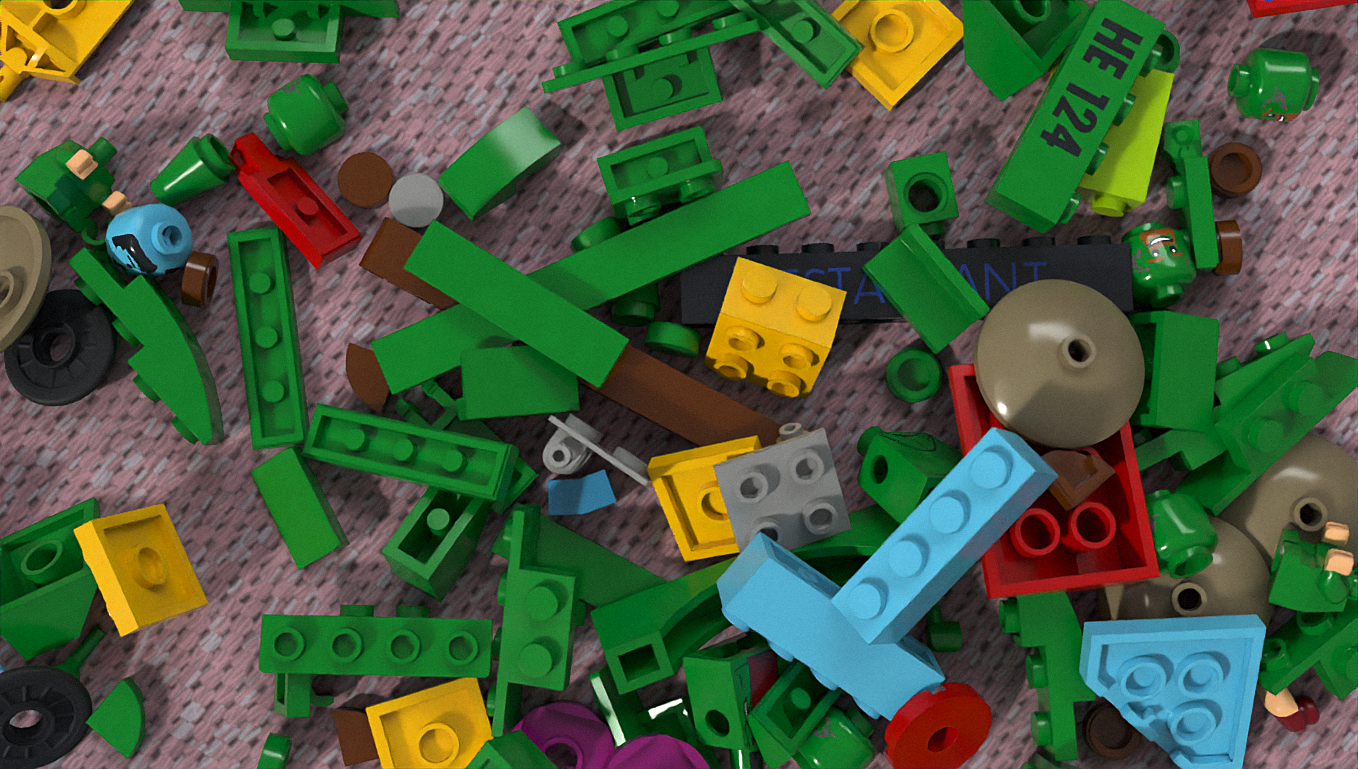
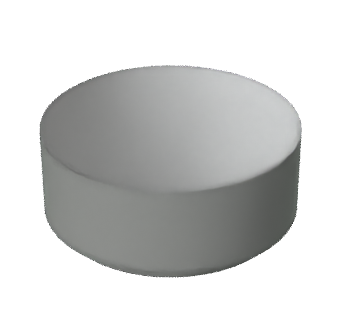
(417, 201)

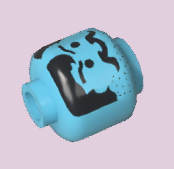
(149, 240)

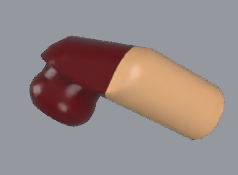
(1290, 712)

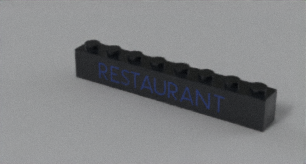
(984, 265)

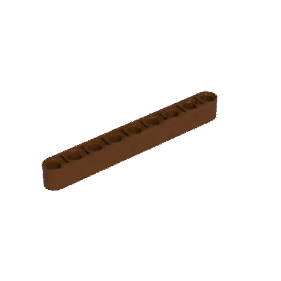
(635, 382)

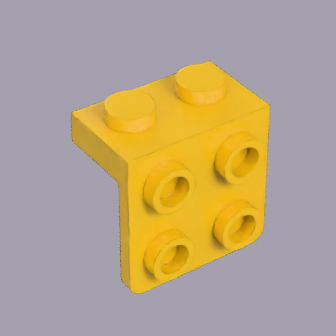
(774, 329)

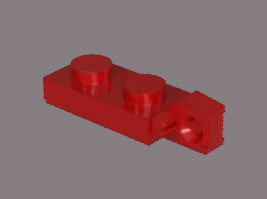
(293, 201)

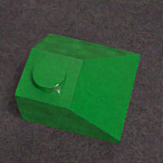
(1017, 39)
(46, 582)

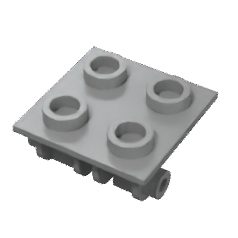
(577, 441)
(784, 491)

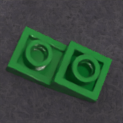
(497, 161)

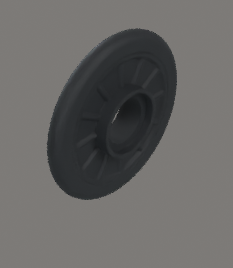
(83, 367)
(64, 709)

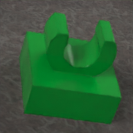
(295, 694)

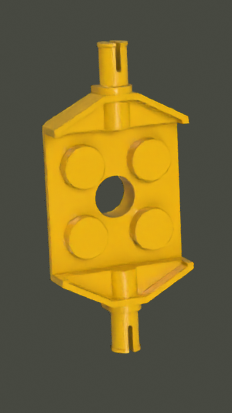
(50, 40)

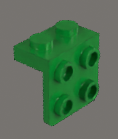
(660, 175)

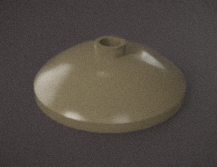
(23, 272)
(1035, 382)
(1309, 474)
(1229, 586)

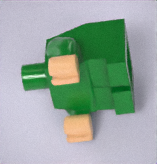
(73, 182)
(1315, 574)

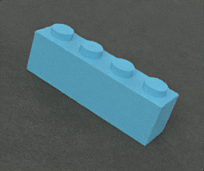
(944, 537)
(793, 611)

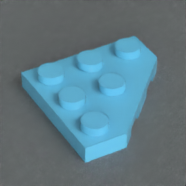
(1180, 681)

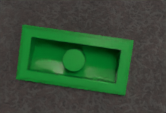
(299, 507)
(789, 713)

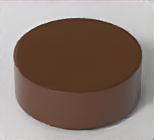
(1233, 170)
(366, 180)
(1229, 248)
(199, 279)
(1109, 732)

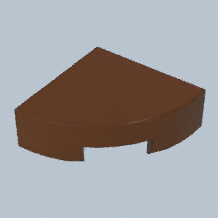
(367, 377)
(1077, 476)
(355, 735)

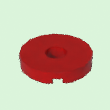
(938, 729)

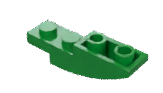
(172, 360)
(1232, 384)
(1053, 669)

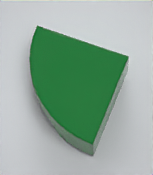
(121, 718)

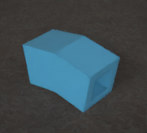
(580, 494)

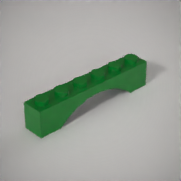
(657, 627)

